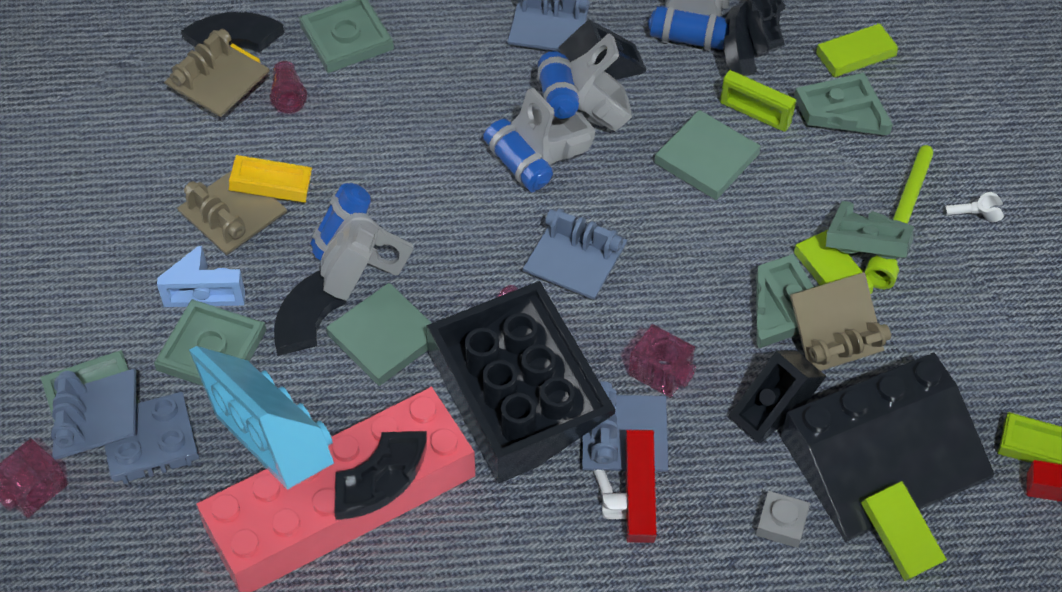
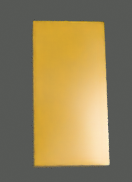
(270, 178)

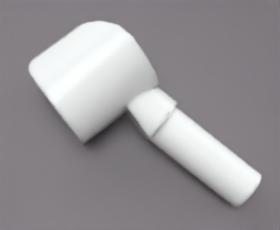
(983, 206)
(613, 504)

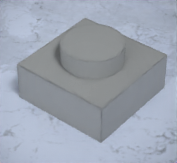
(783, 519)

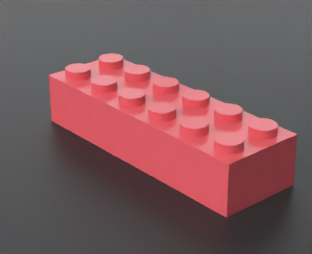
(273, 530)

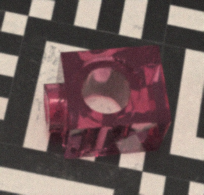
(662, 346)
(29, 479)

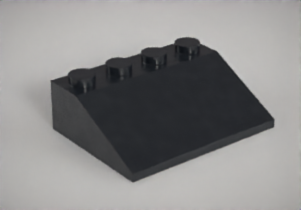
(518, 379)
(885, 432)

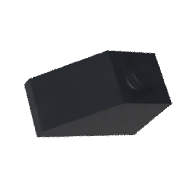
(588, 35)
(780, 387)

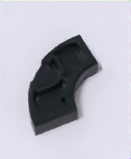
(765, 24)
(245, 29)
(738, 44)
(302, 315)
(382, 476)

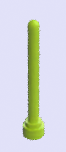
(884, 271)

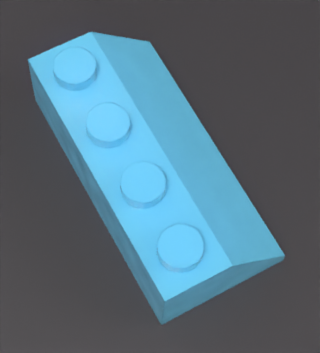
(264, 417)

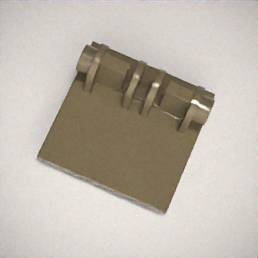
(216, 74)
(227, 215)
(838, 322)

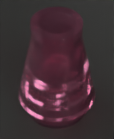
(287, 89)

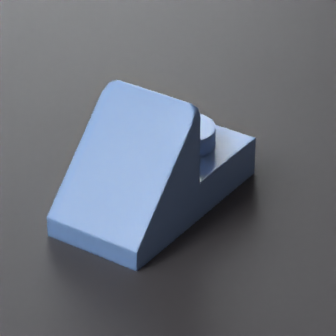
(192, 280)

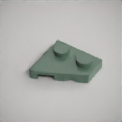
(844, 105)
(874, 234)
(773, 303)

